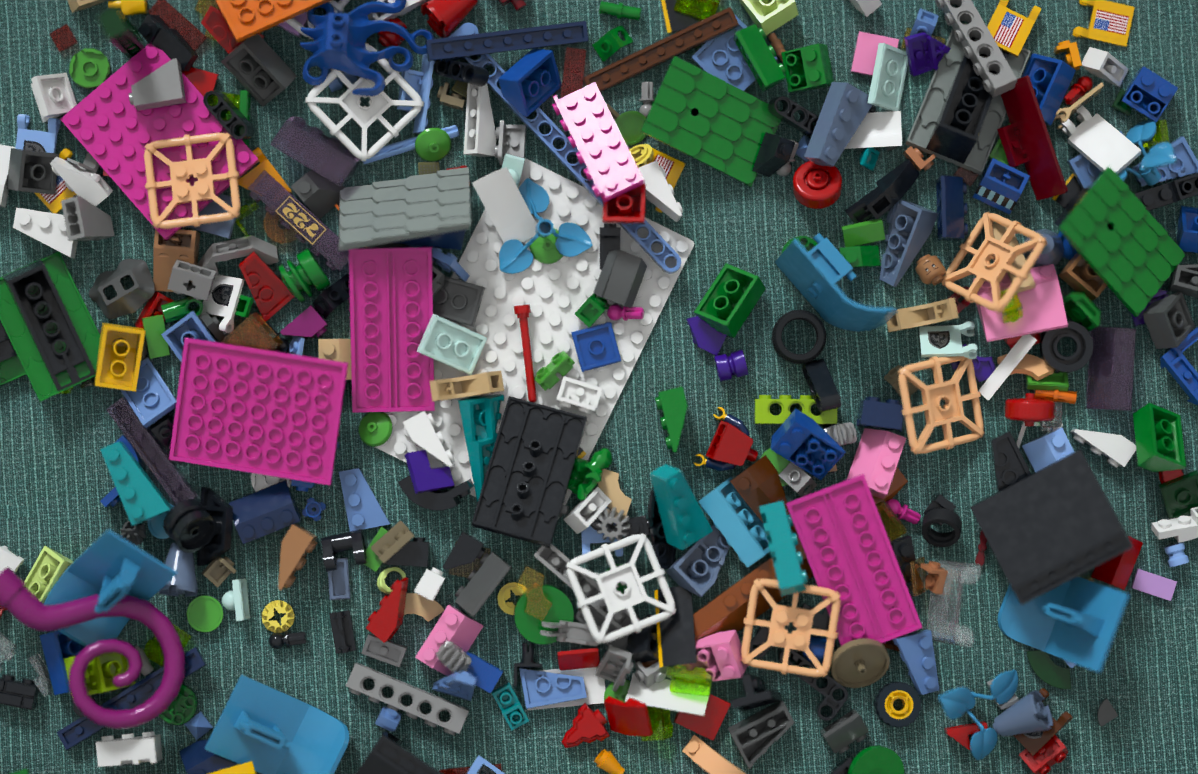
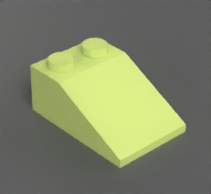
(770, 13)

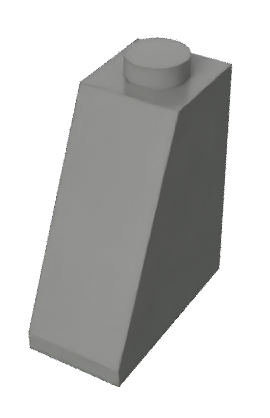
(159, 88)
(85, 220)

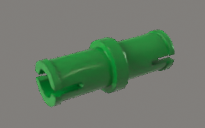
(620, 10)

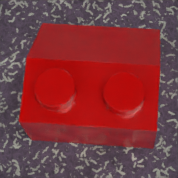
(627, 207)

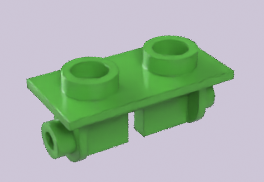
(559, 363)

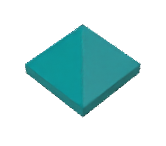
(869, 158)

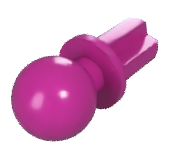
(616, 312)
(903, 512)

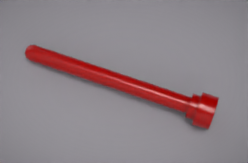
(522, 313)

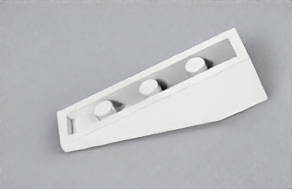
(479, 123)

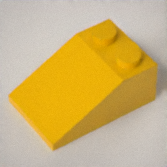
(119, 356)

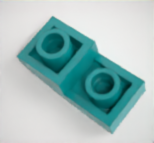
(510, 706)

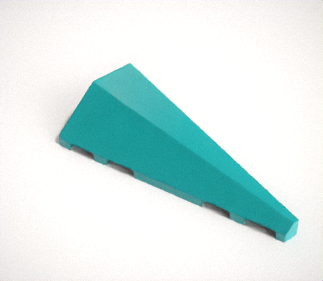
(479, 424)

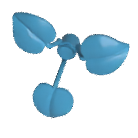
(1158, 156)
(570, 242)
(961, 699)

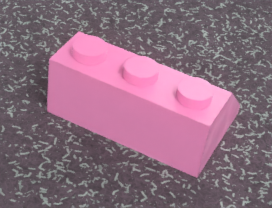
(877, 459)
(452, 627)

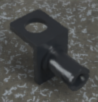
(527, 661)

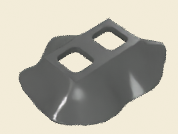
(126, 300)

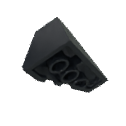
(664, 551)

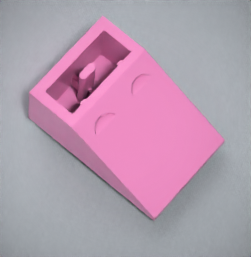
(719, 656)

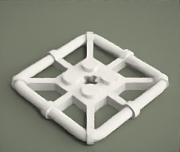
(365, 115)
(615, 600)

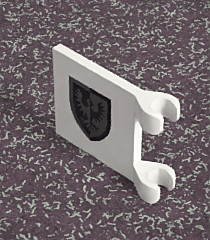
(223, 301)

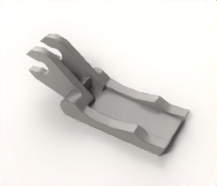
(570, 632)

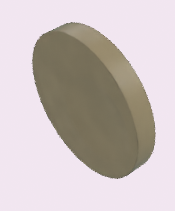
(859, 663)

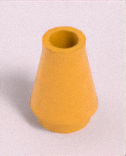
(607, 762)

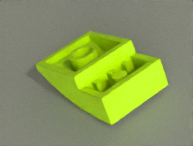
(102, 671)

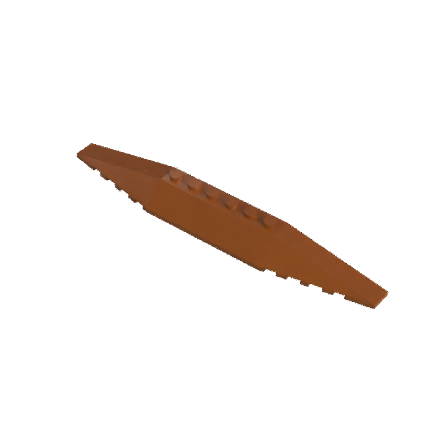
(730, 607)

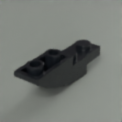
(1169, 192)
(886, 195)

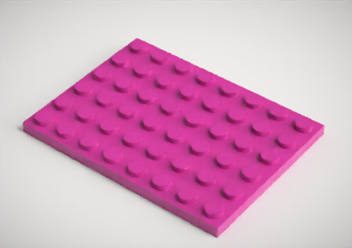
(118, 134)
(258, 411)

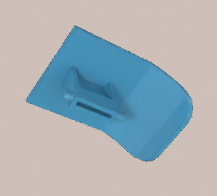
(816, 278)
(112, 570)
(1067, 622)
(277, 732)

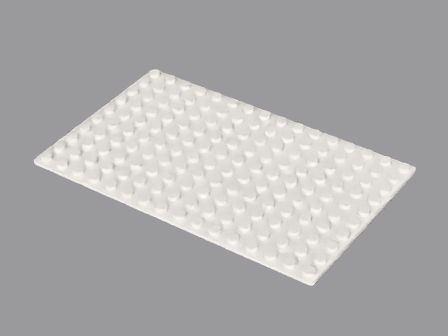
(554, 296)

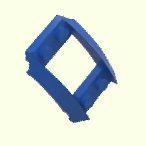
(1181, 368)

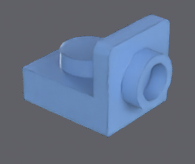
(924, 22)

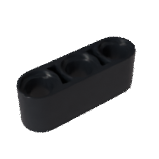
(461, 71)
(788, 111)
(219, 112)
(821, 385)

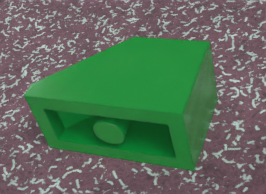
(861, 256)

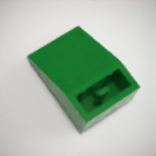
(674, 410)

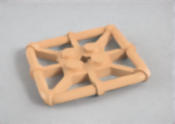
(202, 189)
(993, 273)
(931, 397)
(799, 638)

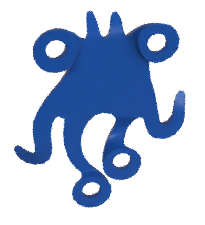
(342, 39)

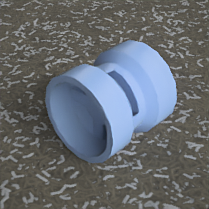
(1176, 554)

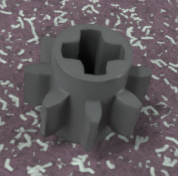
(133, 534)

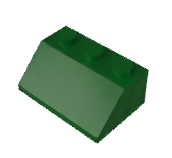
(759, 57)
(730, 300)
(1158, 439)

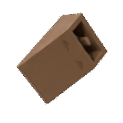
(180, 246)
(293, 552)

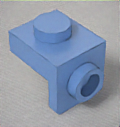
(388, 719)

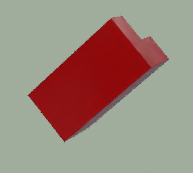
(1118, 569)

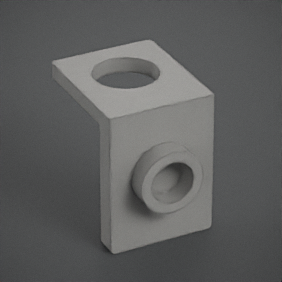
(89, 163)
(797, 479)

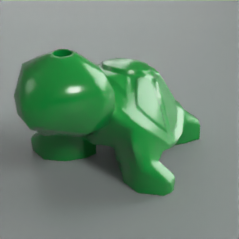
(588, 473)

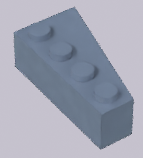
(837, 123)

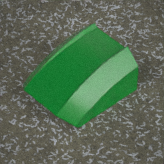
(1082, 309)

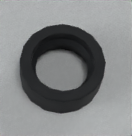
(941, 516)

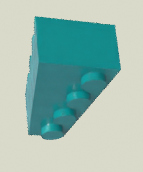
(137, 491)
(678, 508)
(782, 548)

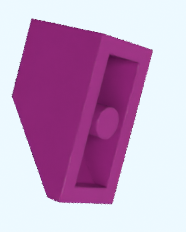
(306, 325)

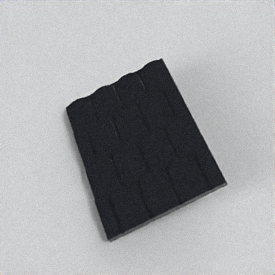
(529, 471)

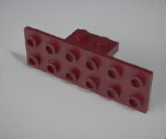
(1029, 142)

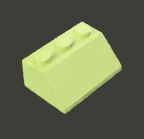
(46, 572)

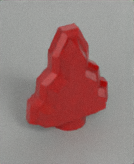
(586, 727)

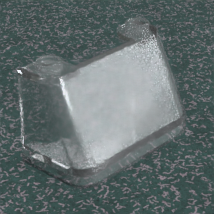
(945, 607)

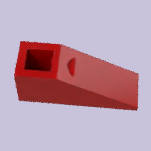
(390, 615)

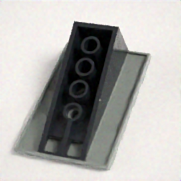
(957, 114)

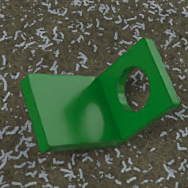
(611, 43)

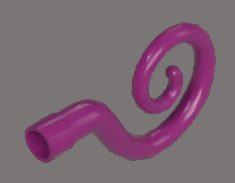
(43, 617)

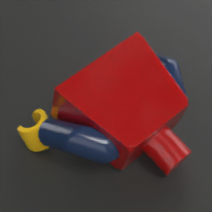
(729, 445)

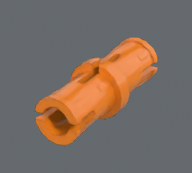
(1057, 396)

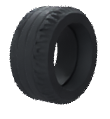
(820, 336)

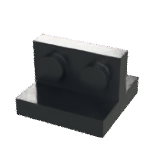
(755, 694)

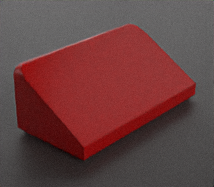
(153, 307)
(578, 659)

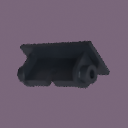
(342, 631)

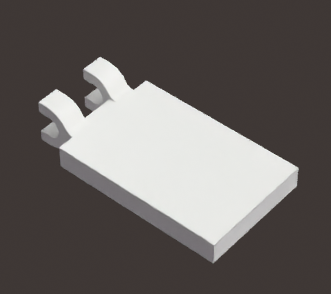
(1100, 142)

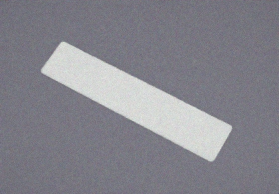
(1007, 366)

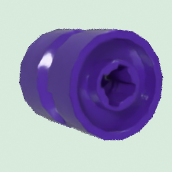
(731, 365)

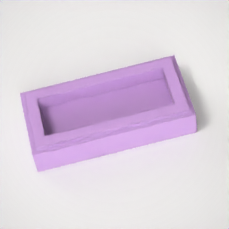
(1153, 584)

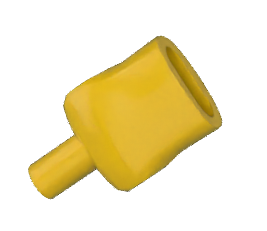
(129, 7)

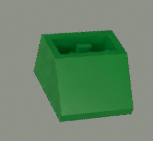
(807, 68)

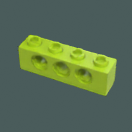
(763, 416)

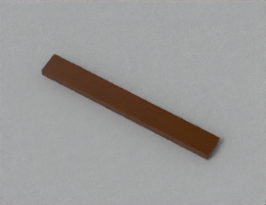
(663, 50)

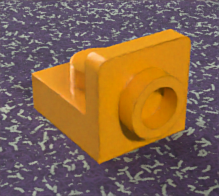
(1072, 57)

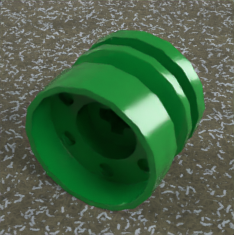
(304, 275)

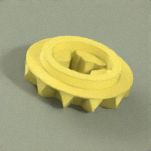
(641, 154)
(504, 594)
(286, 621)

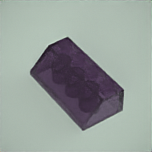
(316, 150)
(1111, 369)

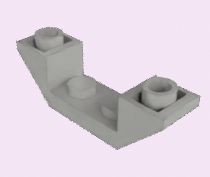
(238, 248)

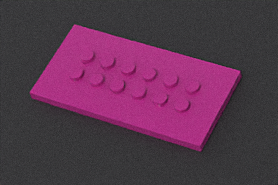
(387, 322)
(854, 557)

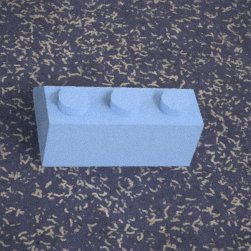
(1047, 449)

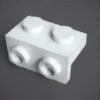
(579, 394)

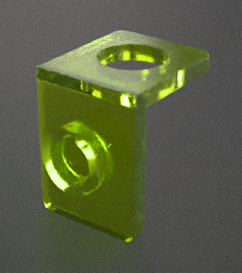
(245, 211)

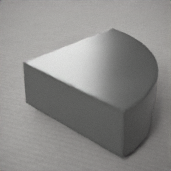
(1105, 712)

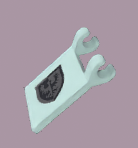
(946, 340)

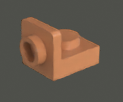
(916, 156)
(936, 576)

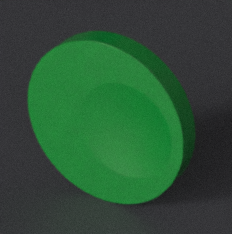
(531, 626)
(876, 761)

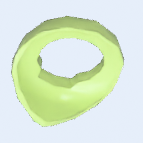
(381, 582)

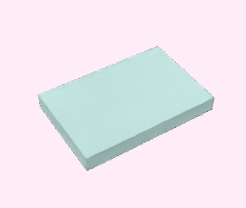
(888, 77)
(452, 344)

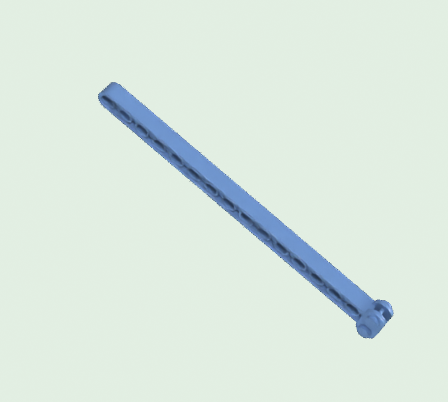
(562, 154)

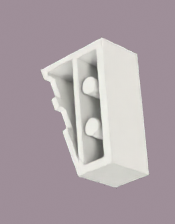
(46, 228)
(129, 749)

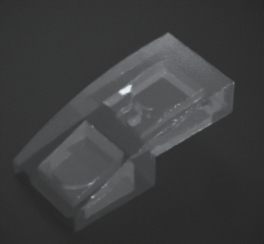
(43, 680)

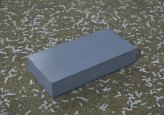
(339, 580)

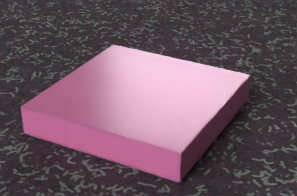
(866, 52)

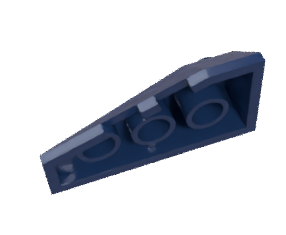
(200, 761)

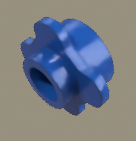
(316, 515)

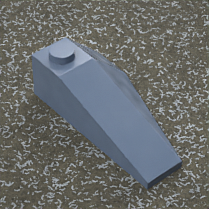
(906, 235)
(700, 563)

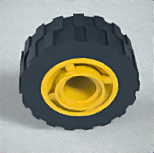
(885, 708)

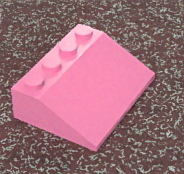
(1041, 307)

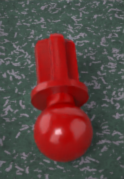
(1078, 90)

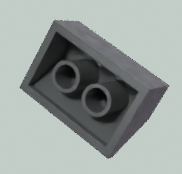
(259, 69)
(482, 583)

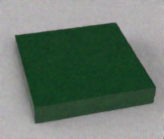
(1180, 495)

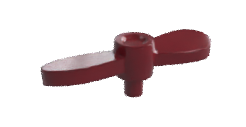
(980, 557)

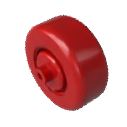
(817, 185)
(1029, 409)

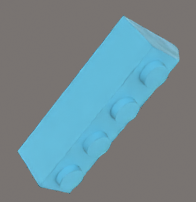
(736, 522)

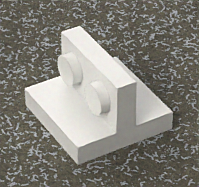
(53, 95)

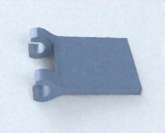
(222, 228)

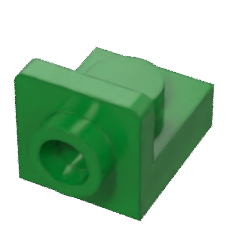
(592, 309)

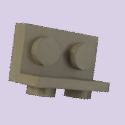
(392, 541)

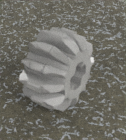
(843, 433)
(608, 518)
(453, 657)

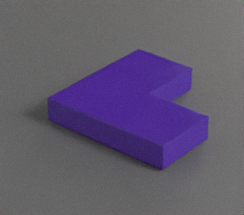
(425, 478)

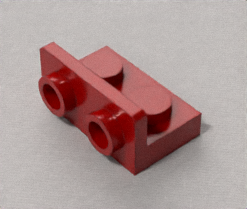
(1047, 756)

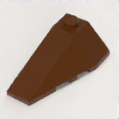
(761, 486)

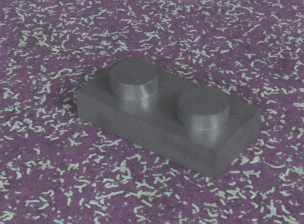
(387, 652)

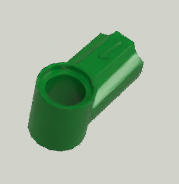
(179, 309)

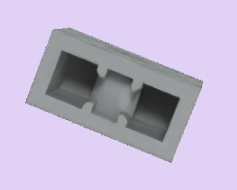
(185, 272)

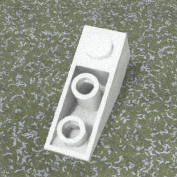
(82, 181)
(659, 191)
(424, 434)
(1112, 446)

